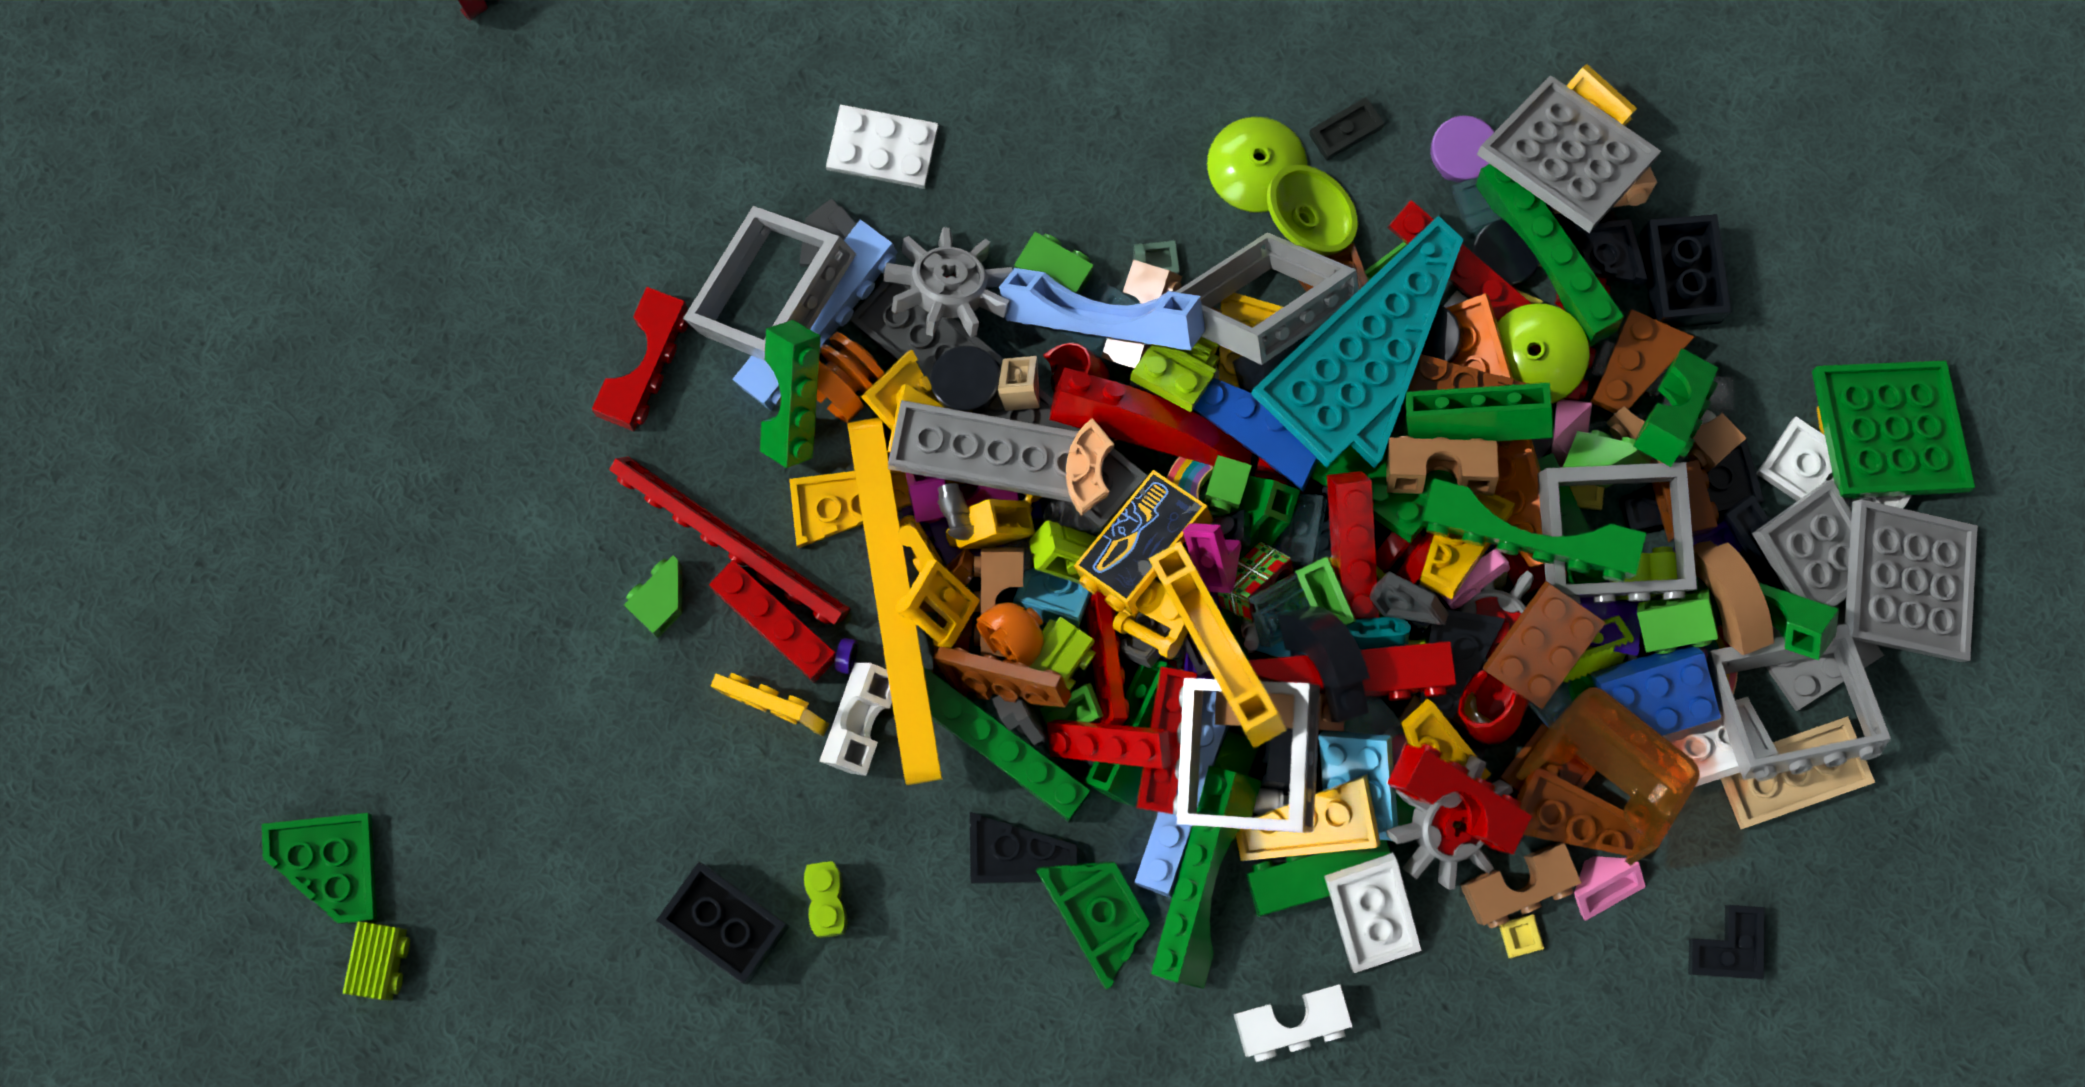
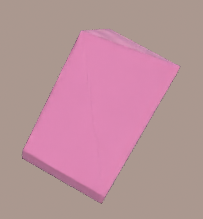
(1568, 419)
(1606, 883)

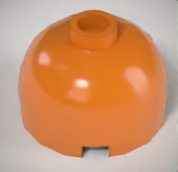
(1012, 632)

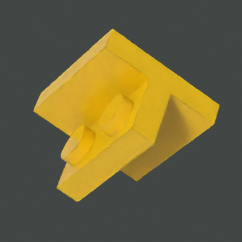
(1602, 95)

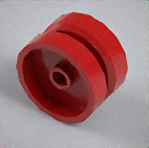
(1411, 554)

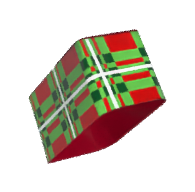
(1255, 573)

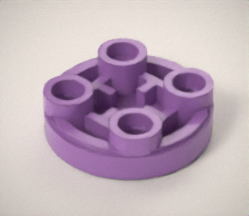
(1457, 145)

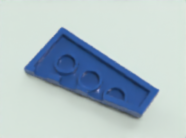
(1257, 430)

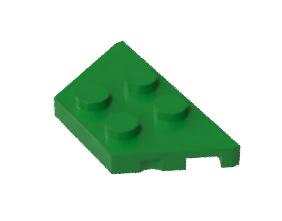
(1098, 912)

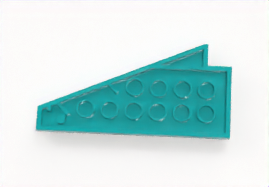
(1358, 364)

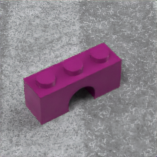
(924, 496)

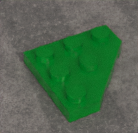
(327, 862)

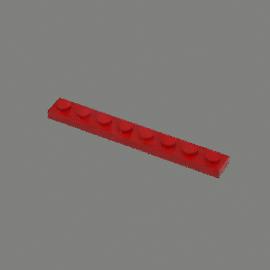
(740, 548)

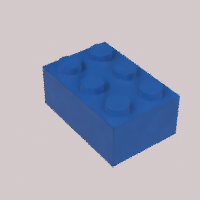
(1663, 689)

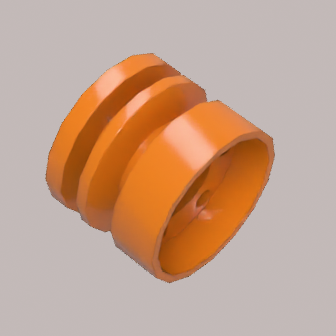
(847, 371)

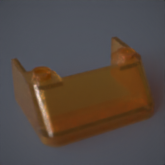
(1628, 755)

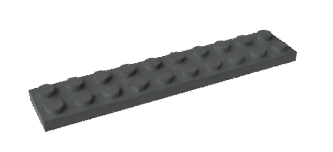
(907, 332)

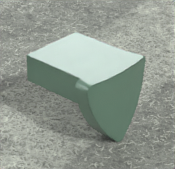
(1158, 254)

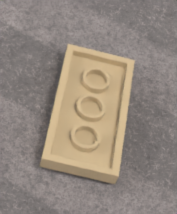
(1787, 792)

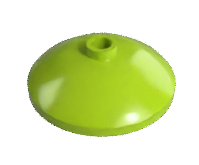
(1235, 171)
(1312, 209)
(1562, 343)

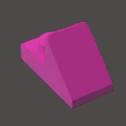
(1213, 556)

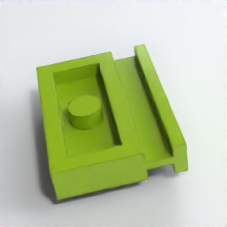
(1173, 375)

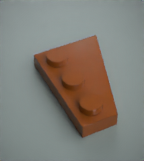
(1637, 359)

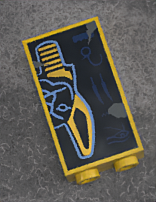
(1145, 526)

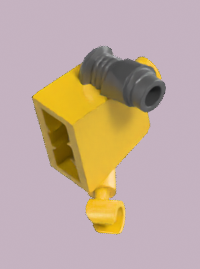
(985, 523)

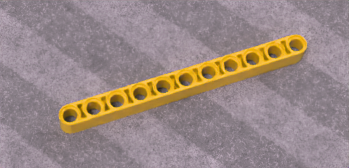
(891, 583)

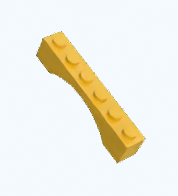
(1217, 645)

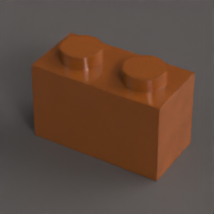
(1703, 511)

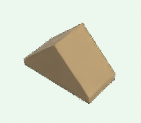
(1019, 383)

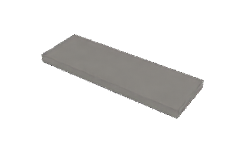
(981, 450)

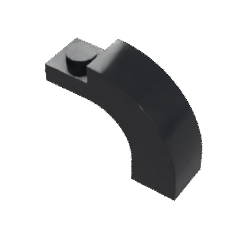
(1335, 655)

